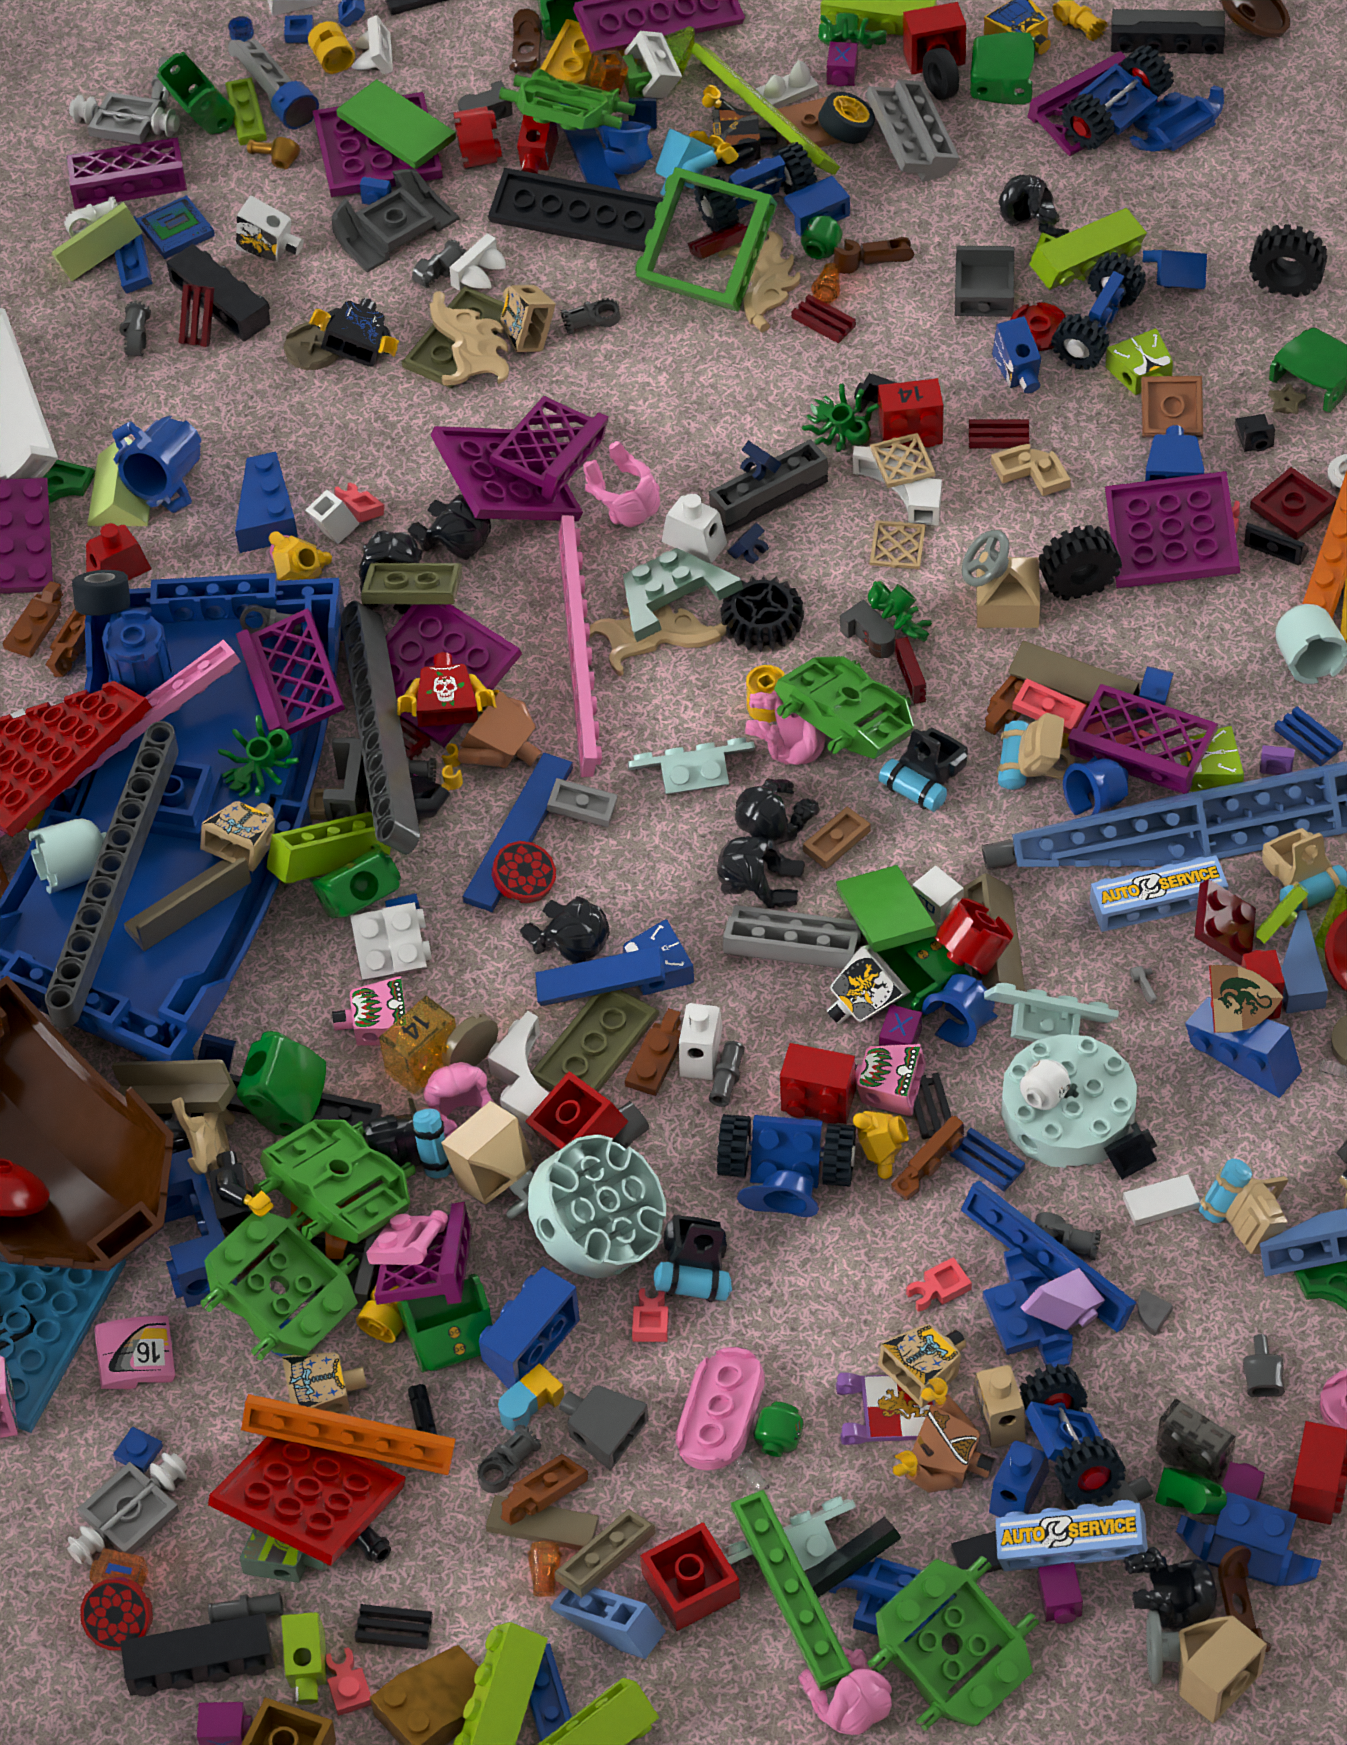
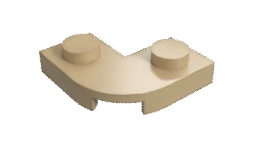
(1023, 461)

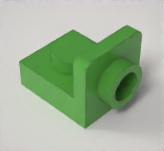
(635, 79)

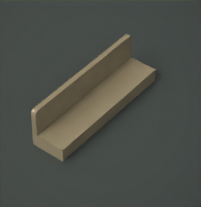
(1067, 675)
(188, 902)
(1000, 902)
(200, 1083)

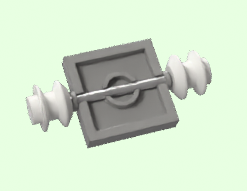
(124, 117)
(128, 1509)

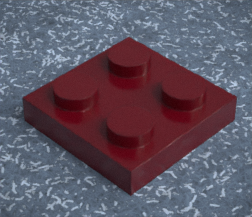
(1293, 503)
(1224, 921)

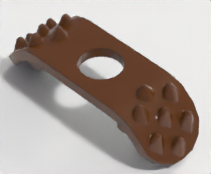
(526, 32)
(1232, 1581)

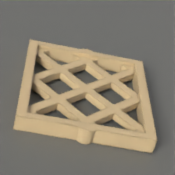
(896, 443)
(895, 562)

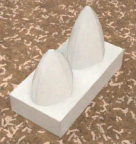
(378, 42)
(790, 88)
(470, 266)

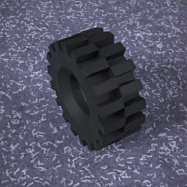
(1286, 275)
(1080, 562)

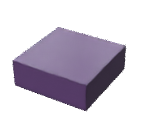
(1276, 760)

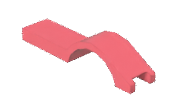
(1037, 700)

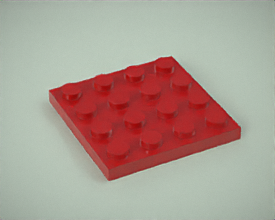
(307, 1495)

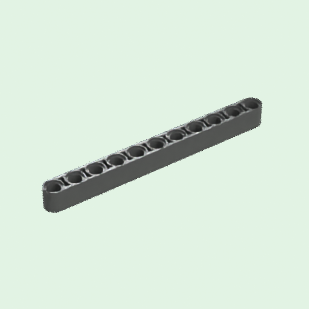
(379, 728)
(111, 875)

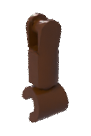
(872, 253)

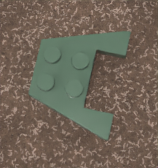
(668, 579)

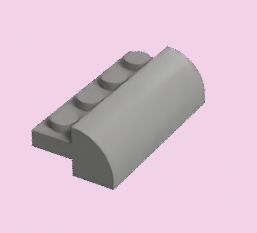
(913, 129)
(791, 937)

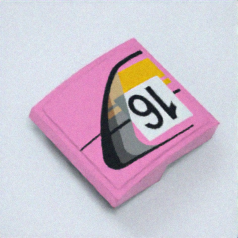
(134, 1352)

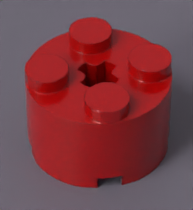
(476, 137)
(974, 936)

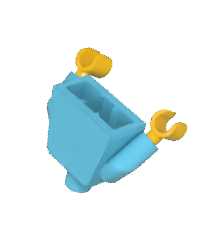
(691, 154)

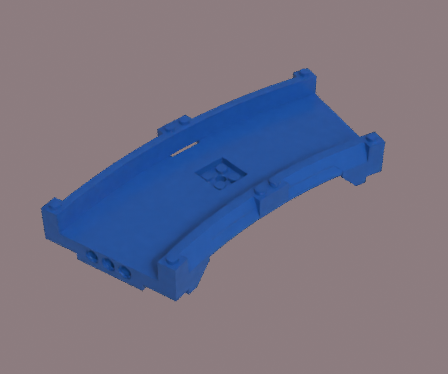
(167, 995)

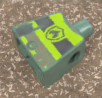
(274, 1559)

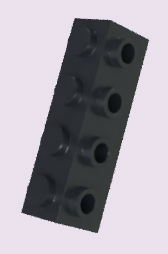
(233, 300)
(197, 1655)

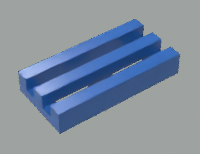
(1312, 732)
(994, 1178)

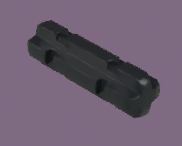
(421, 1409)

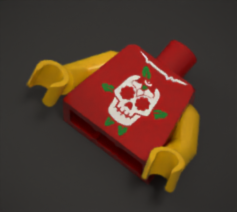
(445, 694)

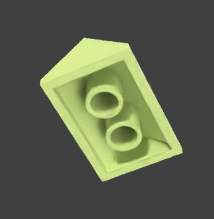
(97, 242)
(111, 499)

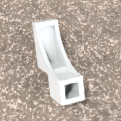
(920, 497)
(510, 1064)

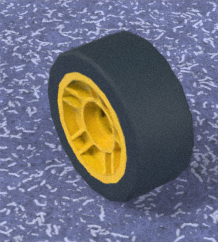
(846, 117)

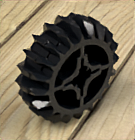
(762, 613)

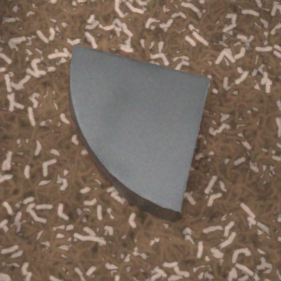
(1153, 1311)

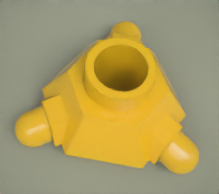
(297, 558)
(881, 1138)

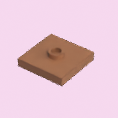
(805, 118)
(1171, 402)

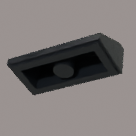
(1275, 544)

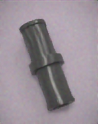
(726, 1073)
(245, 1606)

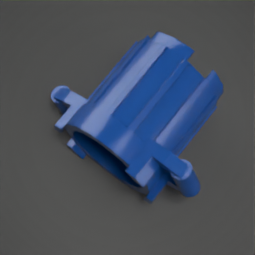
(158, 460)
(137, 652)

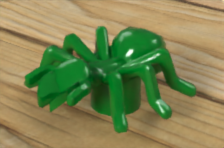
(846, 29)
(842, 419)
(898, 604)
(263, 754)

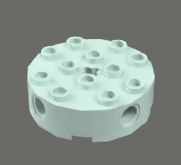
(1088, 1117)
(596, 1206)

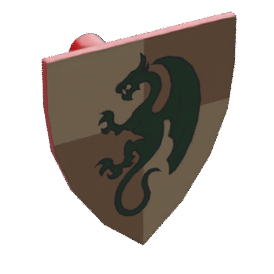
(1240, 998)

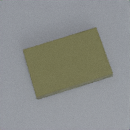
(411, 583)

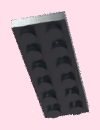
(573, 209)

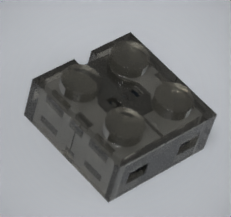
(1194, 1442)

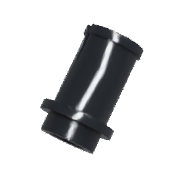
(374, 1546)

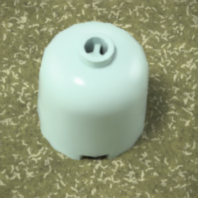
(1310, 643)
(66, 852)

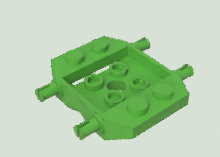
(579, 97)
(838, 696)
(302, 1173)
(293, 1264)
(977, 1629)

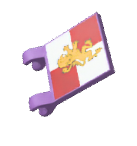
(887, 1410)

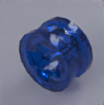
(237, 31)

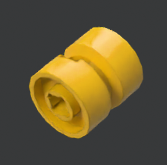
(331, 47)
(762, 679)
(380, 1320)

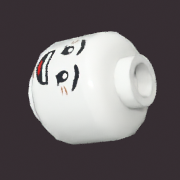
(1045, 1084)

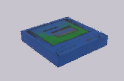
(175, 227)

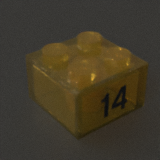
(416, 1043)

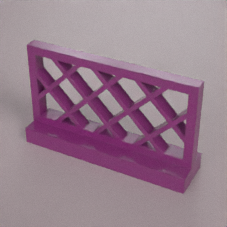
(1057, 98)
(134, 182)
(569, 454)
(264, 678)
(1138, 762)
(448, 1272)

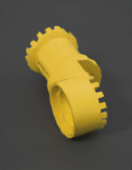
(1079, 17)

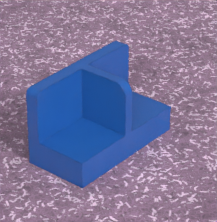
(818, 199)
(1178, 268)

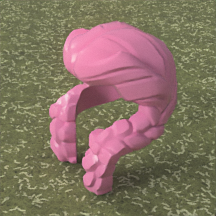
(633, 505)
(792, 738)
(455, 1087)
(858, 1698)

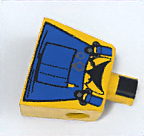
(1020, 17)

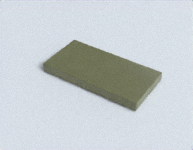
(433, 352)
(596, 1040)

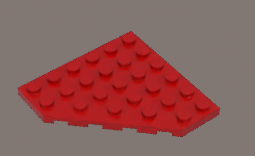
(56, 744)

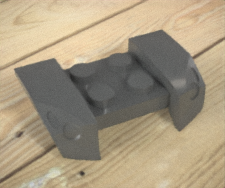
(390, 220)

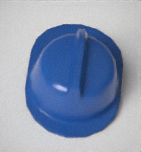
(782, 1193)

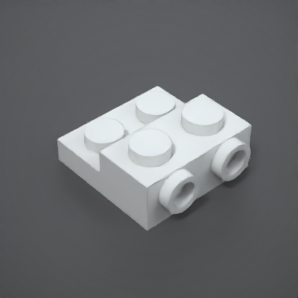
(390, 941)

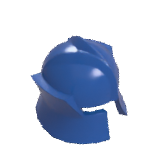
(626, 148)
(1102, 778)
(966, 1002)

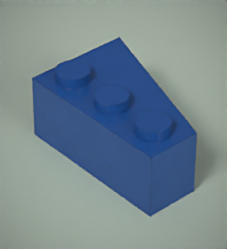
(263, 504)
(1259, 1053)

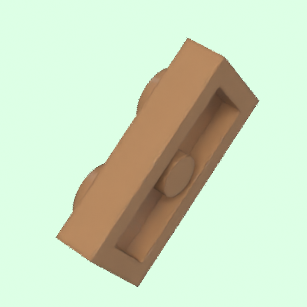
(836, 837)

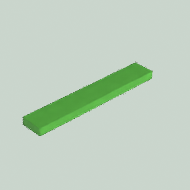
(791, 1589)

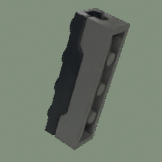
(1168, 31)
(748, 499)

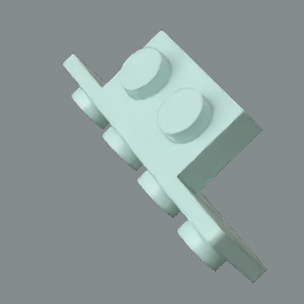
(693, 769)
(1043, 1016)
(806, 1534)

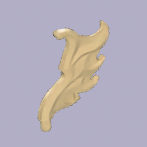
(769, 280)
(474, 342)
(677, 629)
(205, 1134)

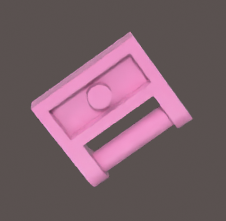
(406, 1239)

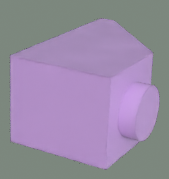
(1065, 1301)

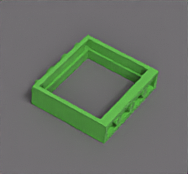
(746, 257)

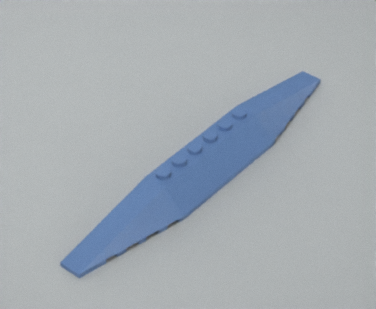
(1195, 824)

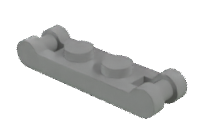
(259, 64)

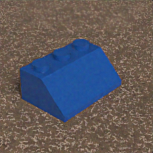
(530, 1326)

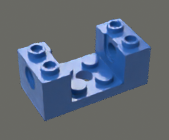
(188, 1196)

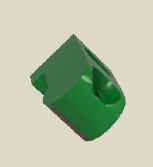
(1190, 1491)

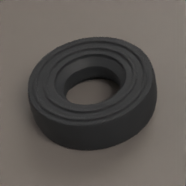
(940, 73)

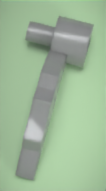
(1139, 974)

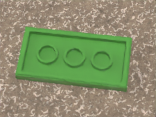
(396, 124)
(886, 908)

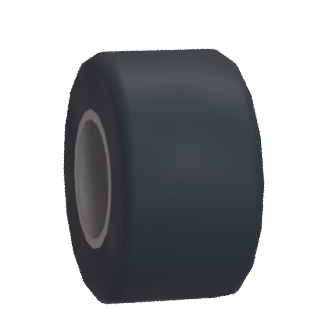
(101, 592)

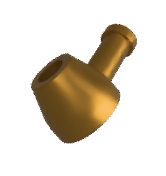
(282, 151)

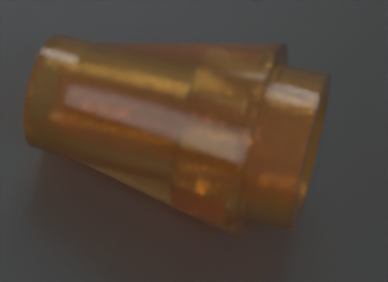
(827, 284)
(543, 1561)

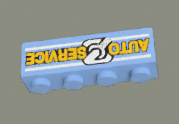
(1152, 893)
(1070, 1535)

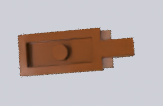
(35, 621)
(67, 645)
(1001, 704)
(655, 1055)
(928, 1158)
(542, 1488)

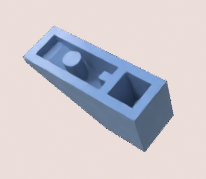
(1302, 970)
(1307, 1245)
(613, 1619)

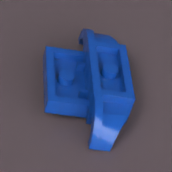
(1178, 120)
(1014, 1326)
(1260, 1528)
(875, 1586)

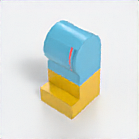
(529, 1396)

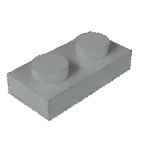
(582, 802)

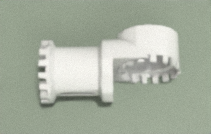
(89, 214)

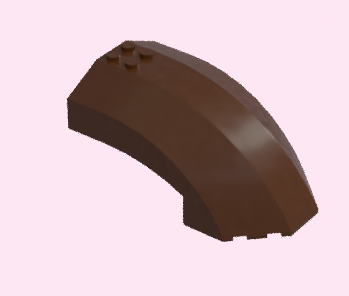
(84, 1139)

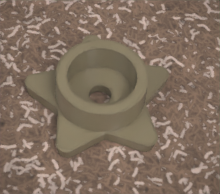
(1286, 406)

